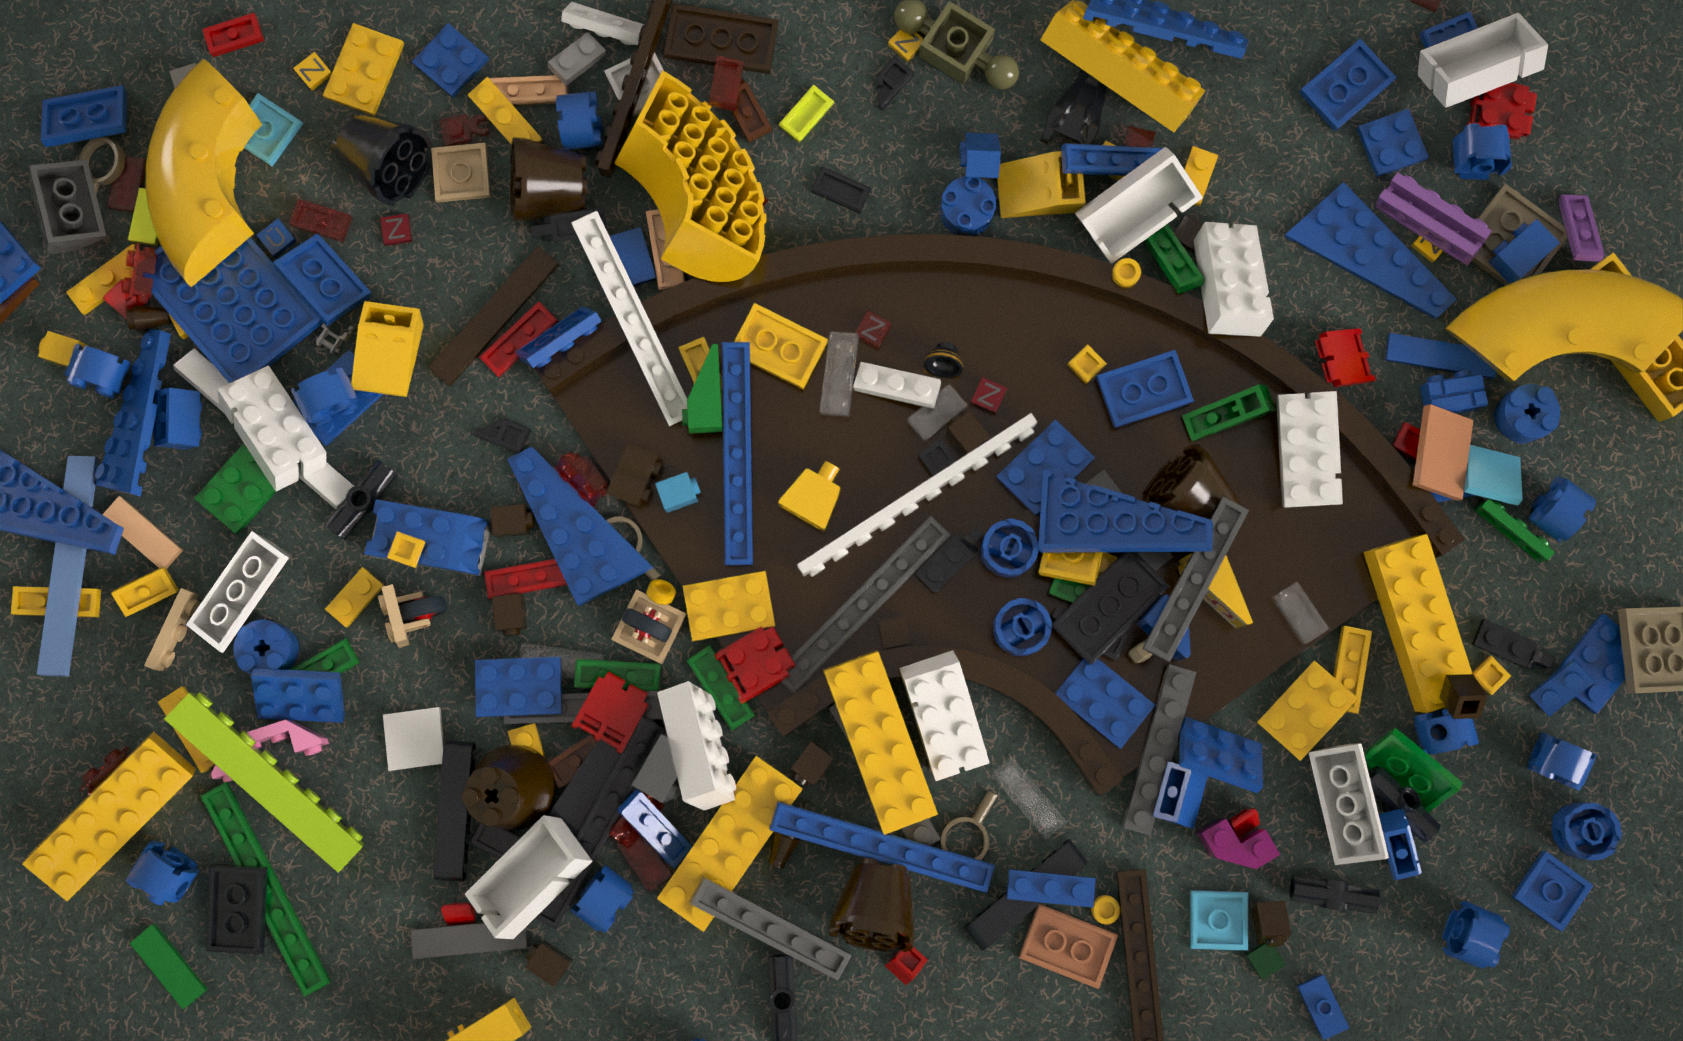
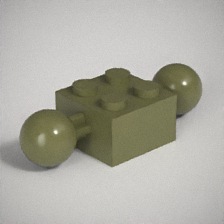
(956, 43)

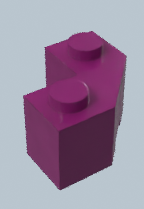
(1249, 851)

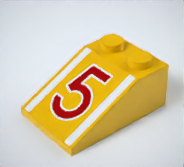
(1225, 594)

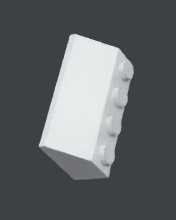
(237, 591)
(1348, 804)

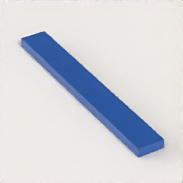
(737, 453)
(883, 848)

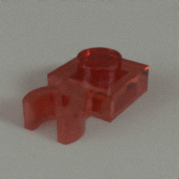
(458, 129)

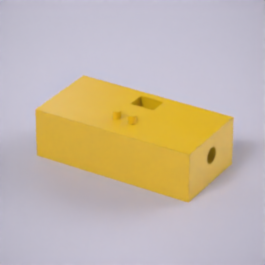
(501, 1024)

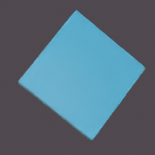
(275, 133)
(1494, 475)
(1218, 920)

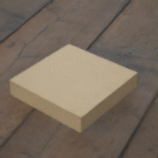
(461, 172)

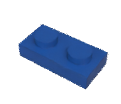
(1561, 687)

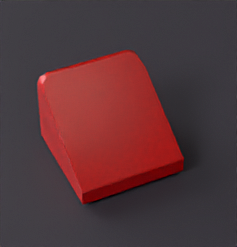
(117, 299)
(1244, 821)
(458, 913)
(906, 964)

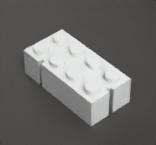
(1482, 60)
(1138, 204)
(1234, 279)
(272, 427)
(1309, 449)
(944, 715)
(696, 746)
(528, 877)

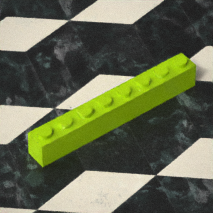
(264, 780)

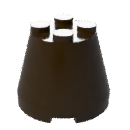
(545, 180)
(1190, 484)
(510, 788)
(875, 908)

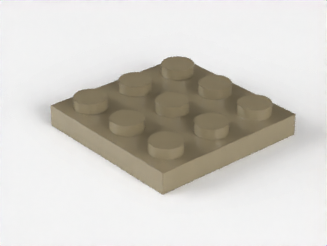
(1503, 217)
(1652, 649)

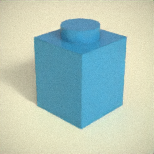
(678, 491)

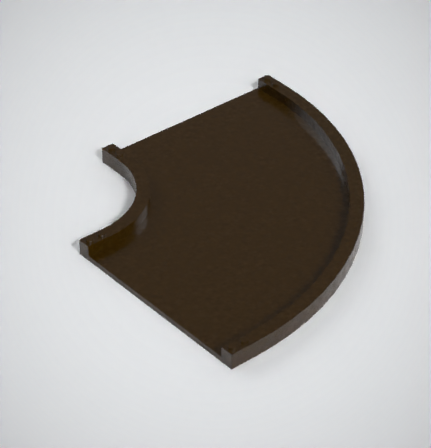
(1017, 322)

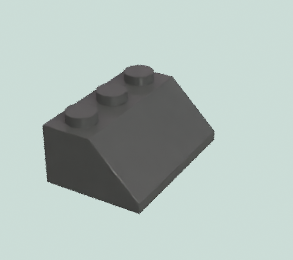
(66, 205)
(658, 773)

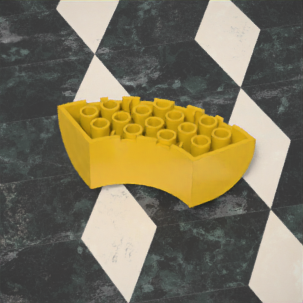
(195, 169)
(698, 183)
(1571, 314)

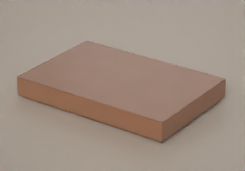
(1443, 452)
(1068, 946)

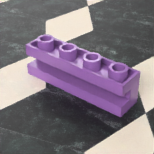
(1433, 218)

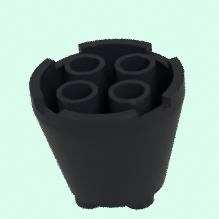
(380, 155)

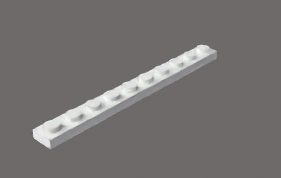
(908, 502)

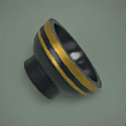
(944, 361)

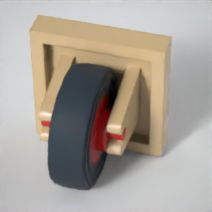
(408, 613)
(649, 627)

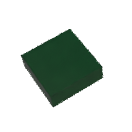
(1265, 960)

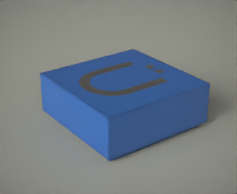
(276, 238)

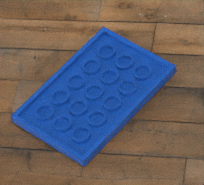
(237, 312)

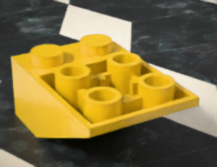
(1038, 187)
(386, 348)

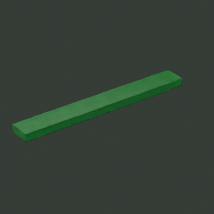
(279, 912)

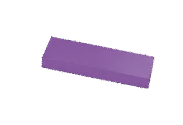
(1581, 228)

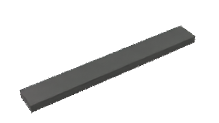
(865, 602)

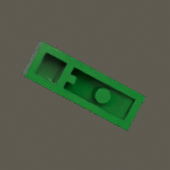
(704, 401)
(1229, 412)

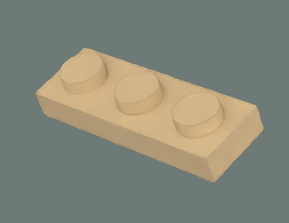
(172, 630)

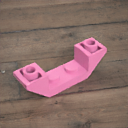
(302, 740)

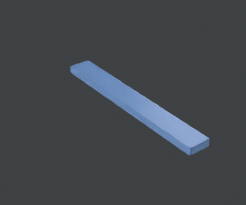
(66, 579)

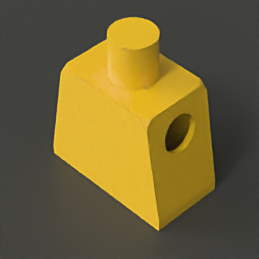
(813, 496)

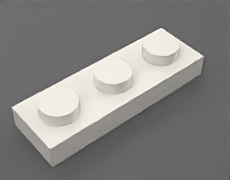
(602, 23)
(897, 385)

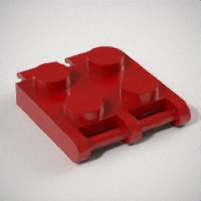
(1506, 107)
(1344, 358)
(756, 662)
(611, 711)

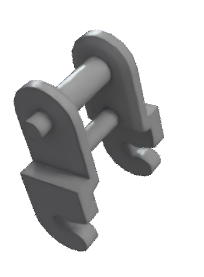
(334, 347)

